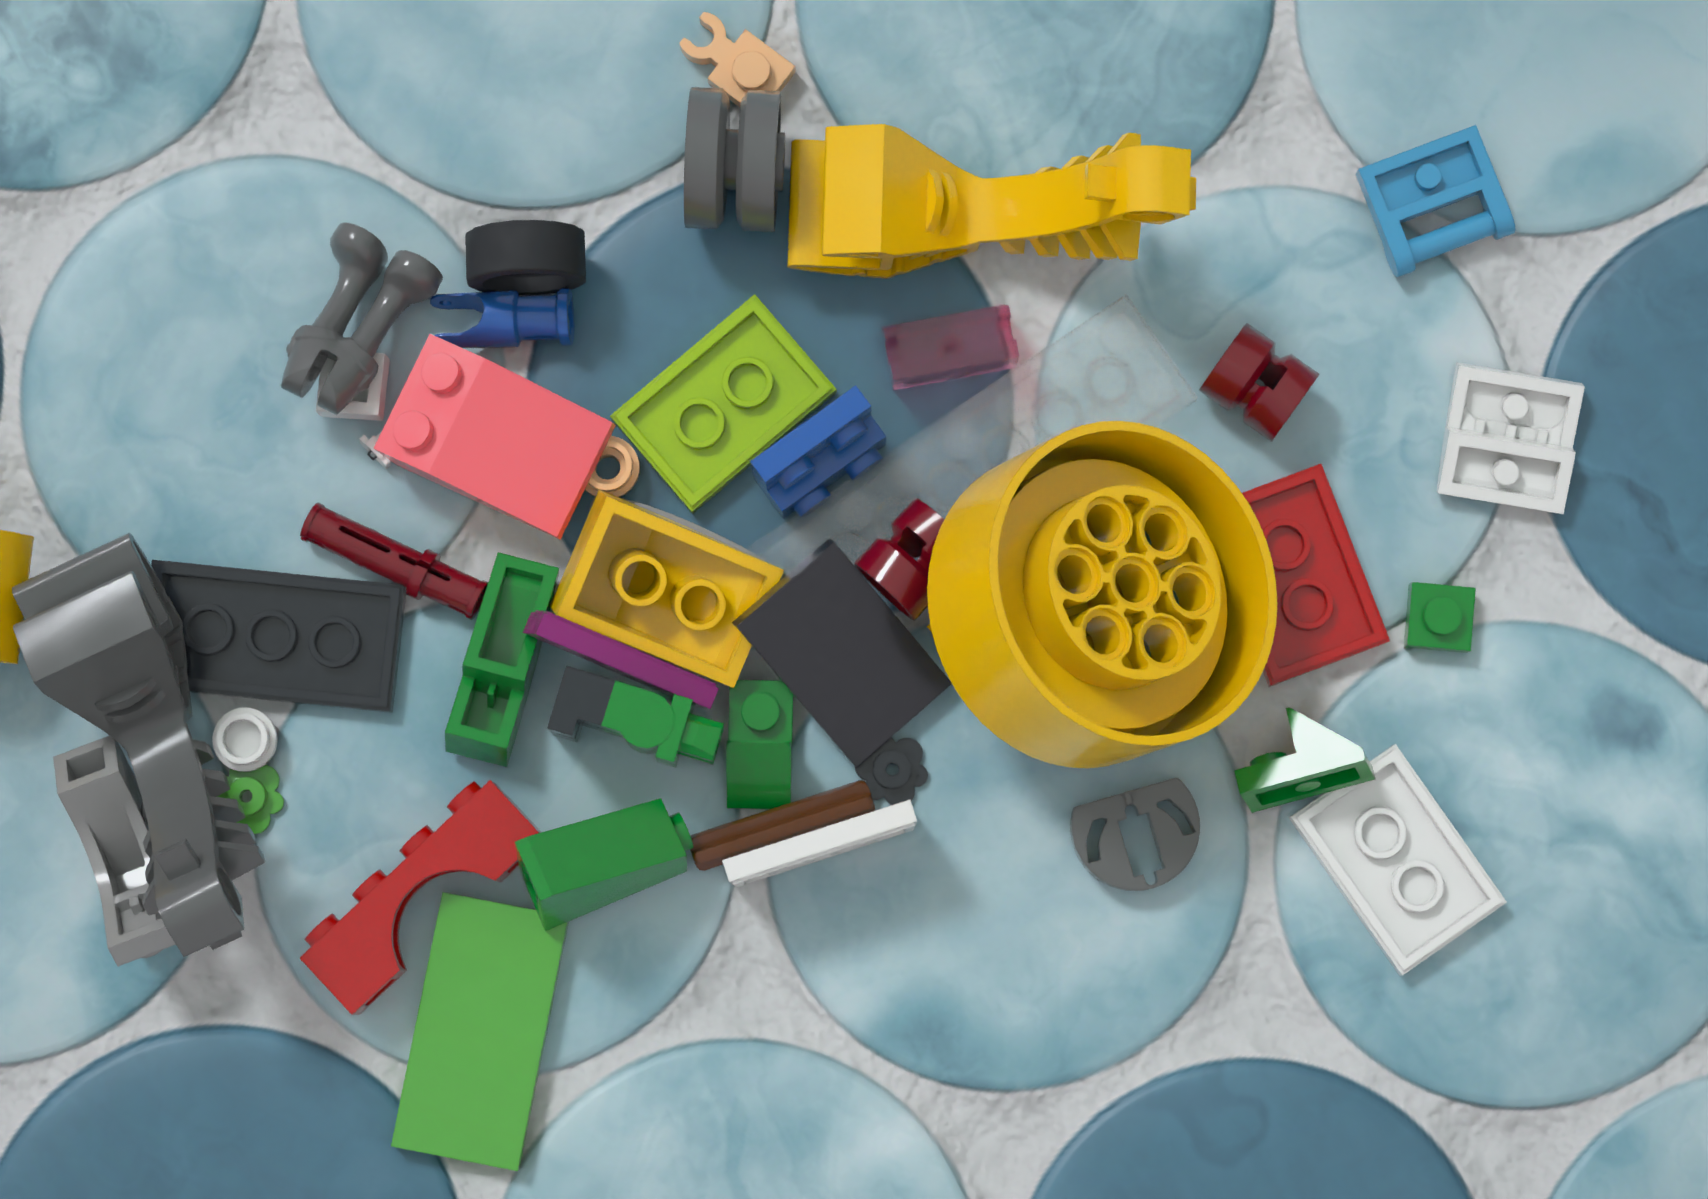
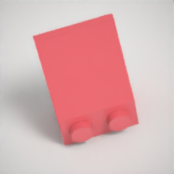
(494, 436)

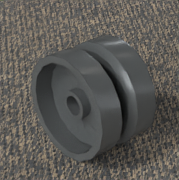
(733, 159)

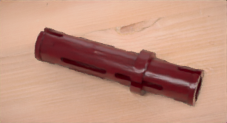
(416, 571)

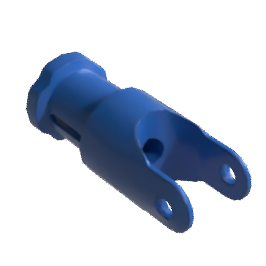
(511, 318)

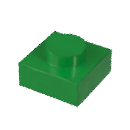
(1439, 617)

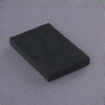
(842, 652)

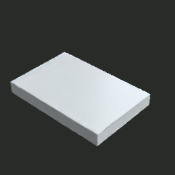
(820, 844)
(1398, 861)

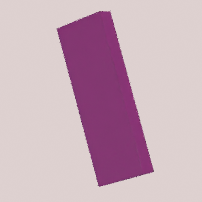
(620, 658)

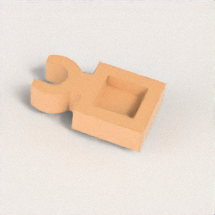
(738, 65)

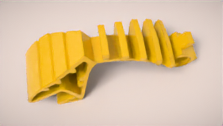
(890, 205)

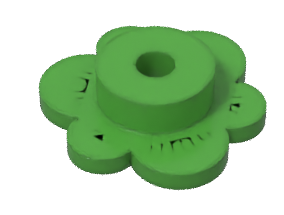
(264, 800)

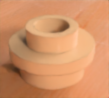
(628, 474)

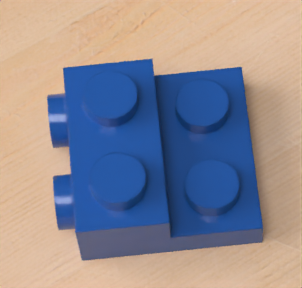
(818, 453)

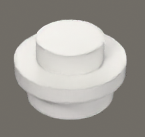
(244, 739)

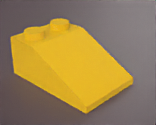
(662, 588)

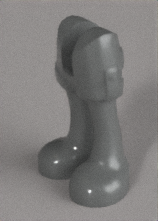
(361, 261)

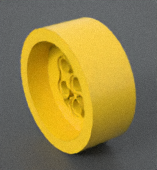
(1020, 638)

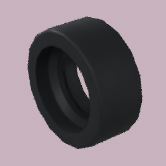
(525, 257)

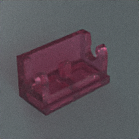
(950, 347)

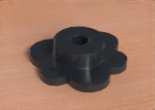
(900, 787)

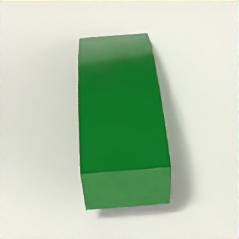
(500, 661)

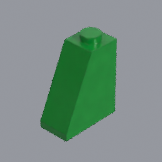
(601, 860)

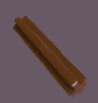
(780, 823)

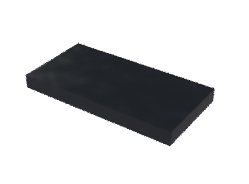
(287, 635)

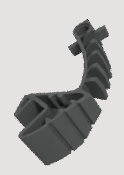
(115, 654)

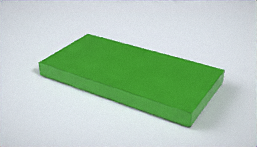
(479, 1033)

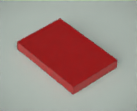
(1320, 584)

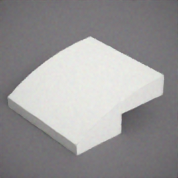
(1509, 438)

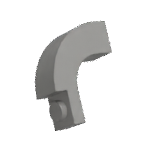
(106, 811)

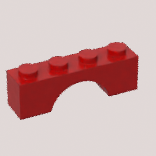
(362, 951)

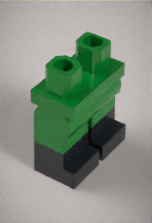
(634, 714)

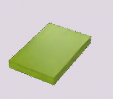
(723, 403)

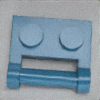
(1427, 181)

